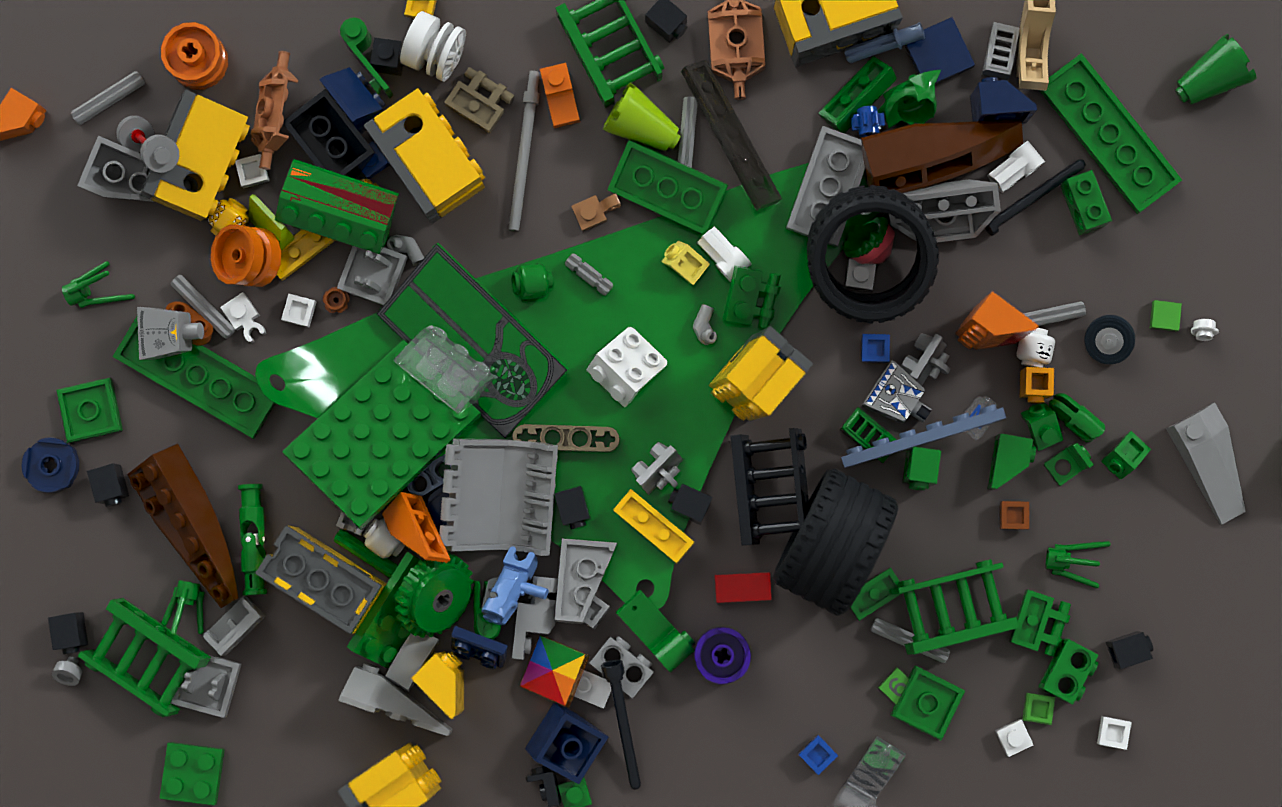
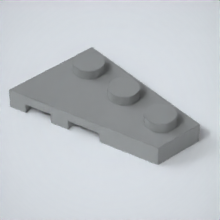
(579, 577)

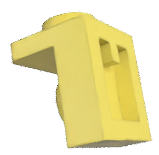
(685, 261)

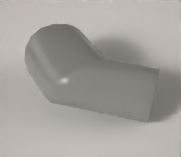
(406, 245)
(702, 327)

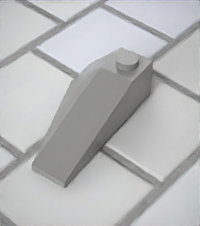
(374, 693)

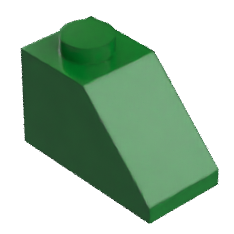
(1009, 458)

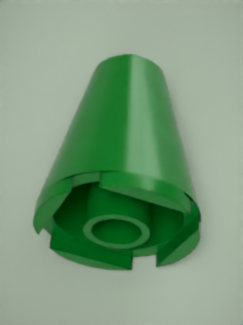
(1216, 72)

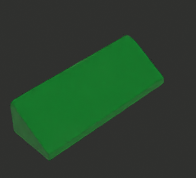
(860, 91)

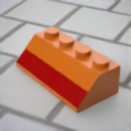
(994, 324)

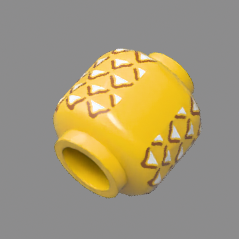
(228, 213)

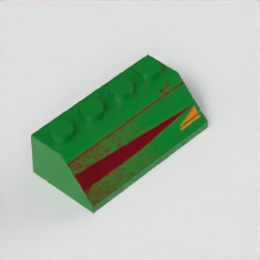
(336, 206)

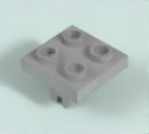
(372, 274)
(209, 687)

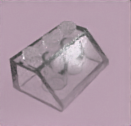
(445, 368)

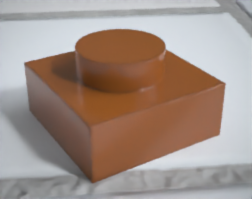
(1014, 515)

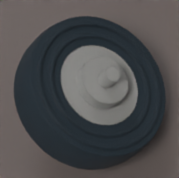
(1109, 339)

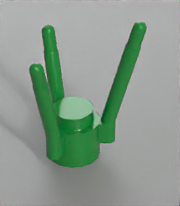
(79, 289)
(1058, 559)
(184, 594)

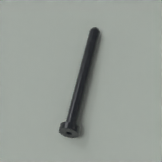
(1033, 196)

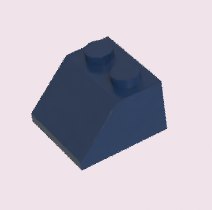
(353, 97)
(1000, 101)
(566, 743)

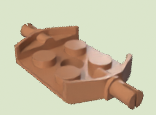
(742, 60)
(269, 110)

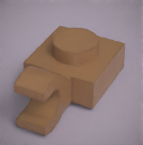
(592, 212)

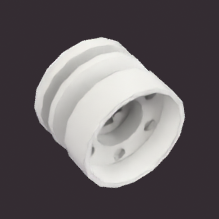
(428, 44)

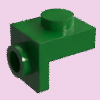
(1042, 425)

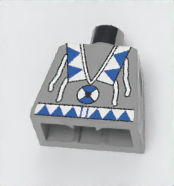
(897, 396)

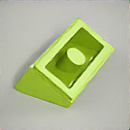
(264, 218)

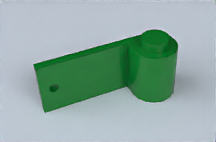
(358, 41)
(656, 631)

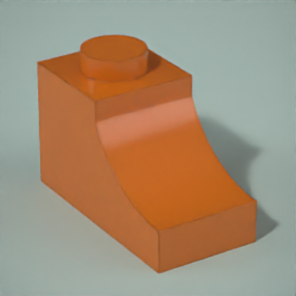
(559, 95)

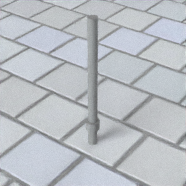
(531, 100)

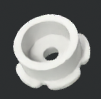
(1204, 329)

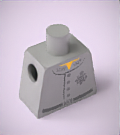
(165, 332)

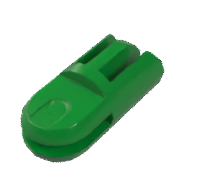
(1077, 417)
(482, 626)

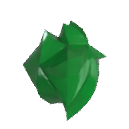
(911, 100)

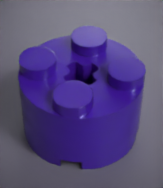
(707, 661)

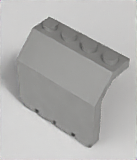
(498, 495)

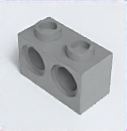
(629, 687)

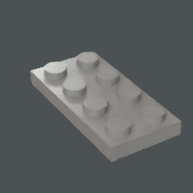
(832, 169)

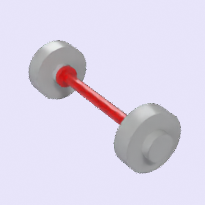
(156, 151)

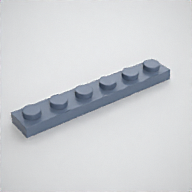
(934, 432)

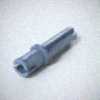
(884, 43)

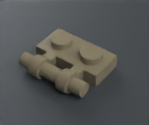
(476, 107)

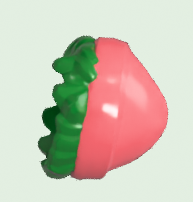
(870, 242)

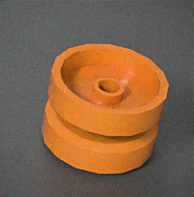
(194, 56)
(245, 255)

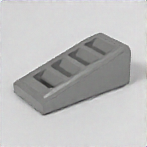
(996, 70)

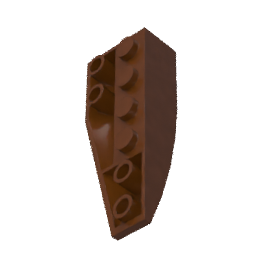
(935, 152)
(186, 519)

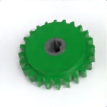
(434, 596)

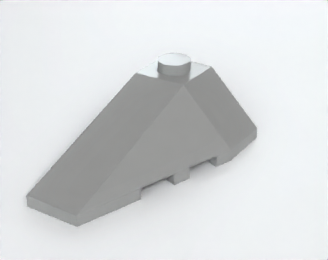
(118, 172)
(1209, 455)

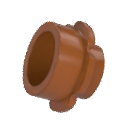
(329, 297)

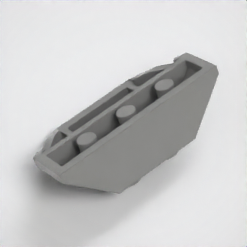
(954, 208)

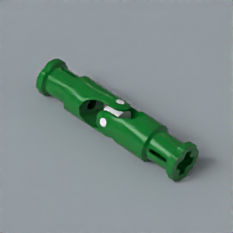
(253, 550)

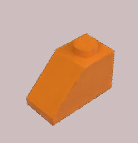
(19, 115)

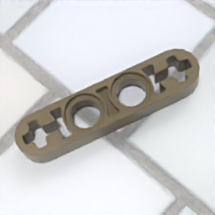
(566, 434)

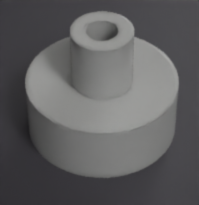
(67, 672)

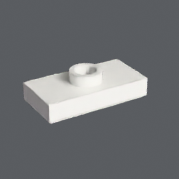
(593, 689)

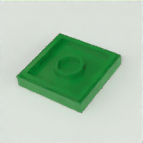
(89, 410)
(928, 702)

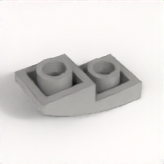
(411, 659)

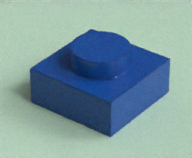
(376, 163)
(875, 348)
(818, 754)

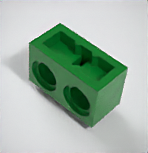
(1085, 202)
(921, 468)
(1061, 667)

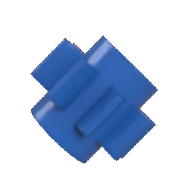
(867, 121)

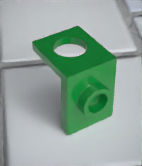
(1076, 456)

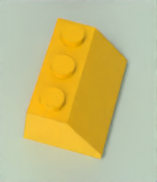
(443, 682)

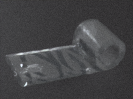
(870, 775)

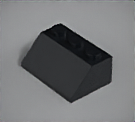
(329, 136)

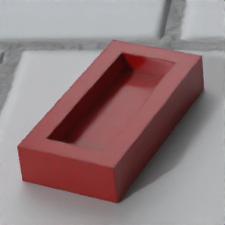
(743, 587)

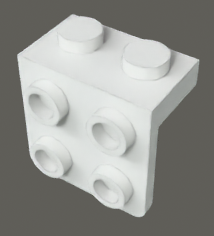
(626, 365)

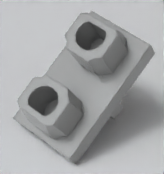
(932, 360)
(660, 471)

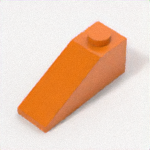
(413, 526)

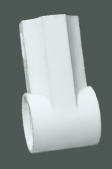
(1020, 164)
(723, 252)

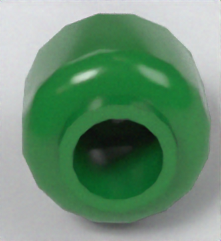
(531, 281)

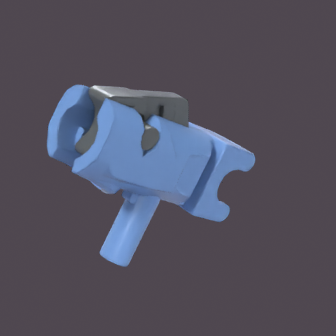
(505, 590)

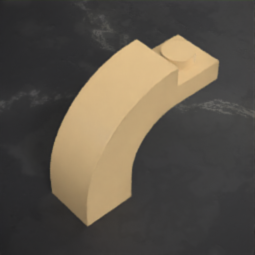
(1033, 44)

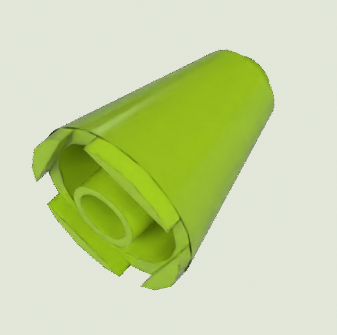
(641, 121)

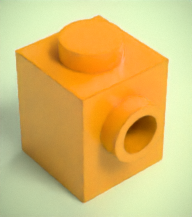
(1036, 384)

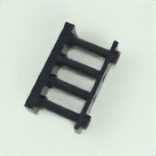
(747, 476)

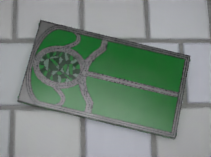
(450, 298)

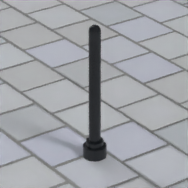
(613, 672)

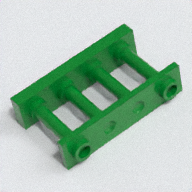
(594, 65)
(973, 627)
(145, 629)

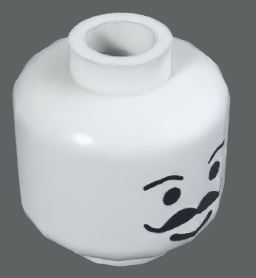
(1036, 348)

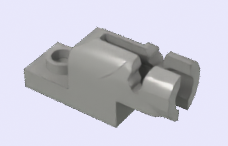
(534, 617)

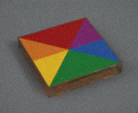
(554, 671)

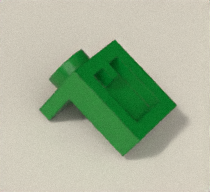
(1126, 455)

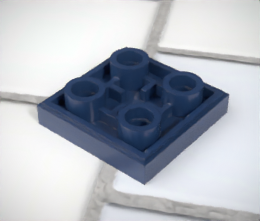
(941, 50)
(469, 644)

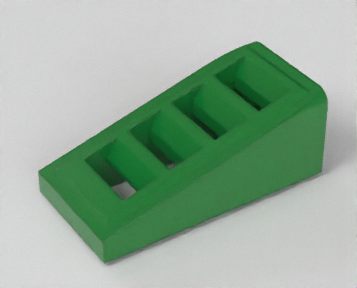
(855, 436)

